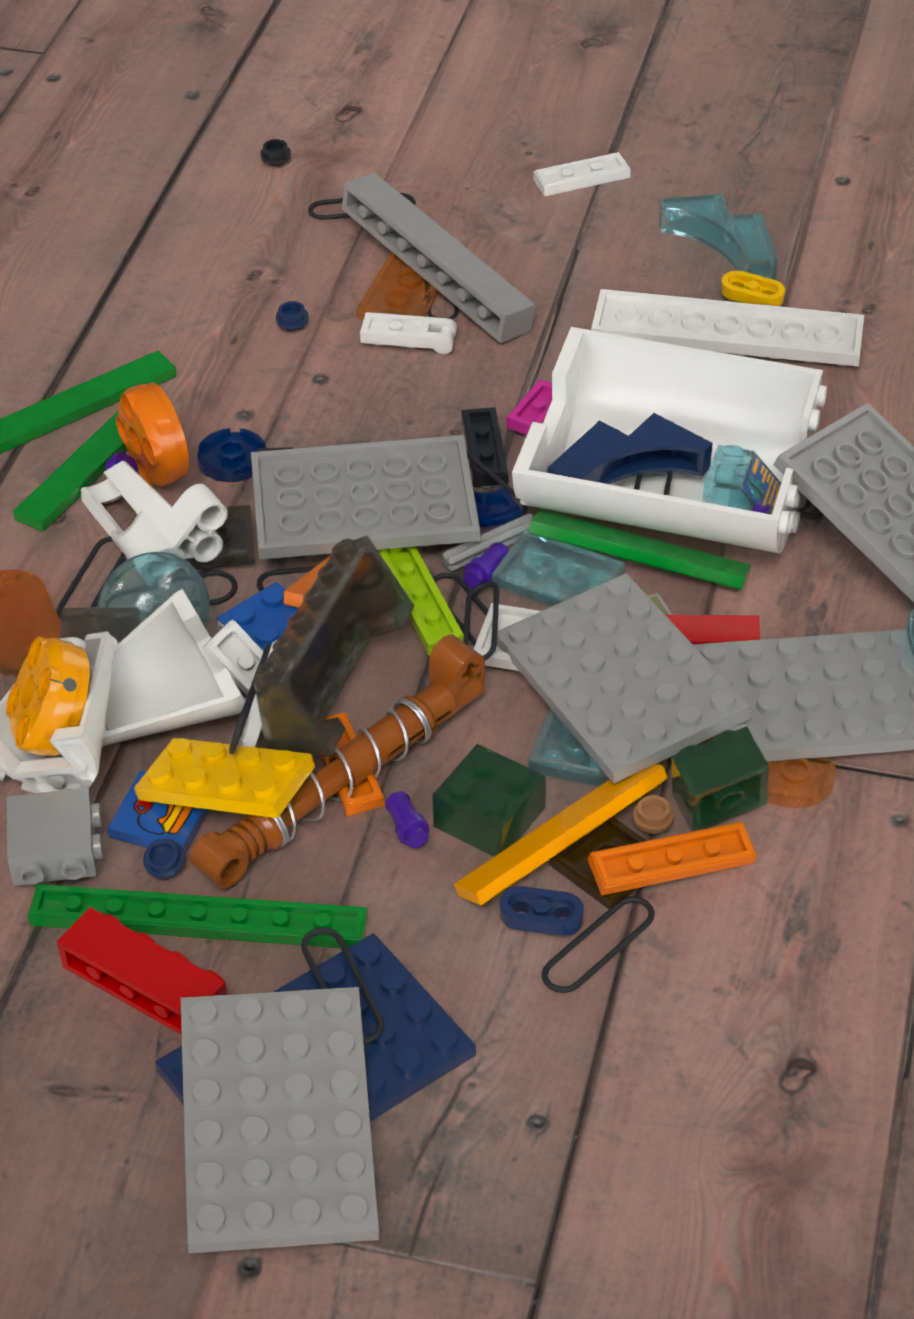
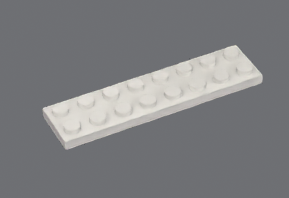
(732, 326)

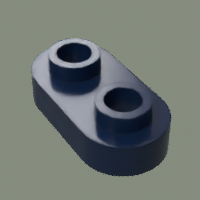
(541, 910)

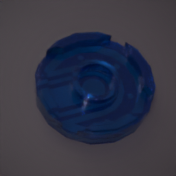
(227, 454)

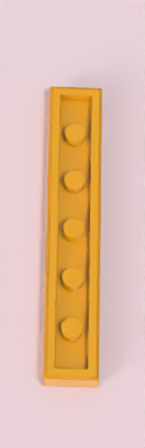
(556, 835)

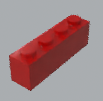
(134, 967)

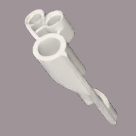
(158, 527)

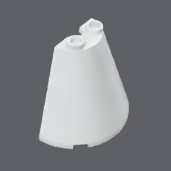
(166, 677)
(78, 745)

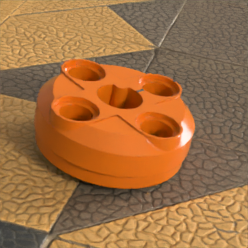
(153, 434)

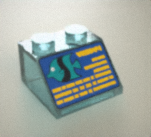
(739, 479)

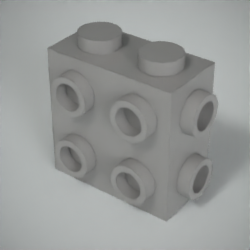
(53, 836)

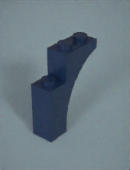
(653, 447)

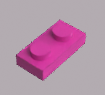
(531, 408)

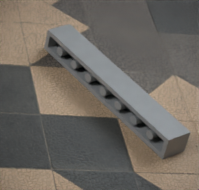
(438, 257)

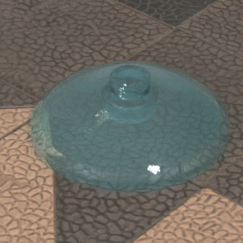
(150, 581)

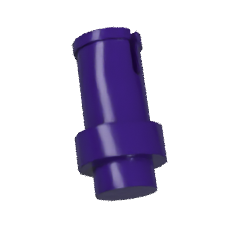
(481, 568)
(410, 826)

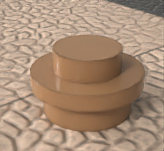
(653, 814)

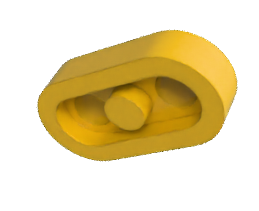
(752, 289)

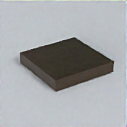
(574, 859)

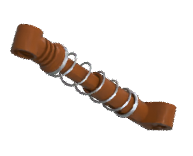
(454, 681)

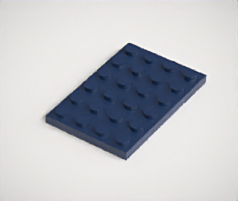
(417, 1034)

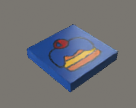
(147, 821)

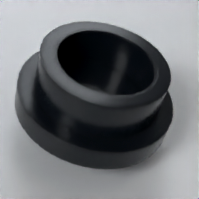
(275, 152)

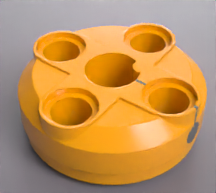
(48, 694)

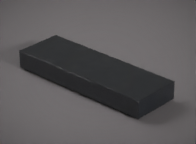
(485, 444)

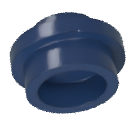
(292, 316)
(164, 858)

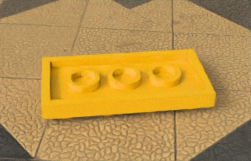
(213, 779)

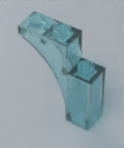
(737, 237)

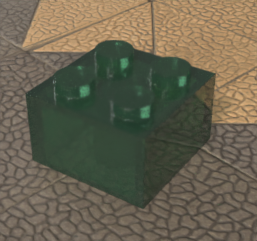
(719, 779)
(489, 800)

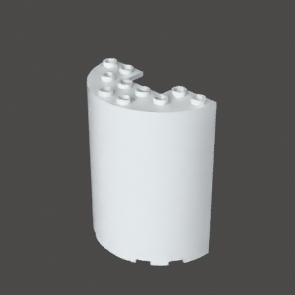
(708, 392)

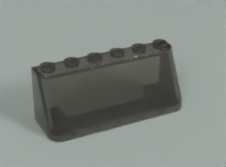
(323, 642)

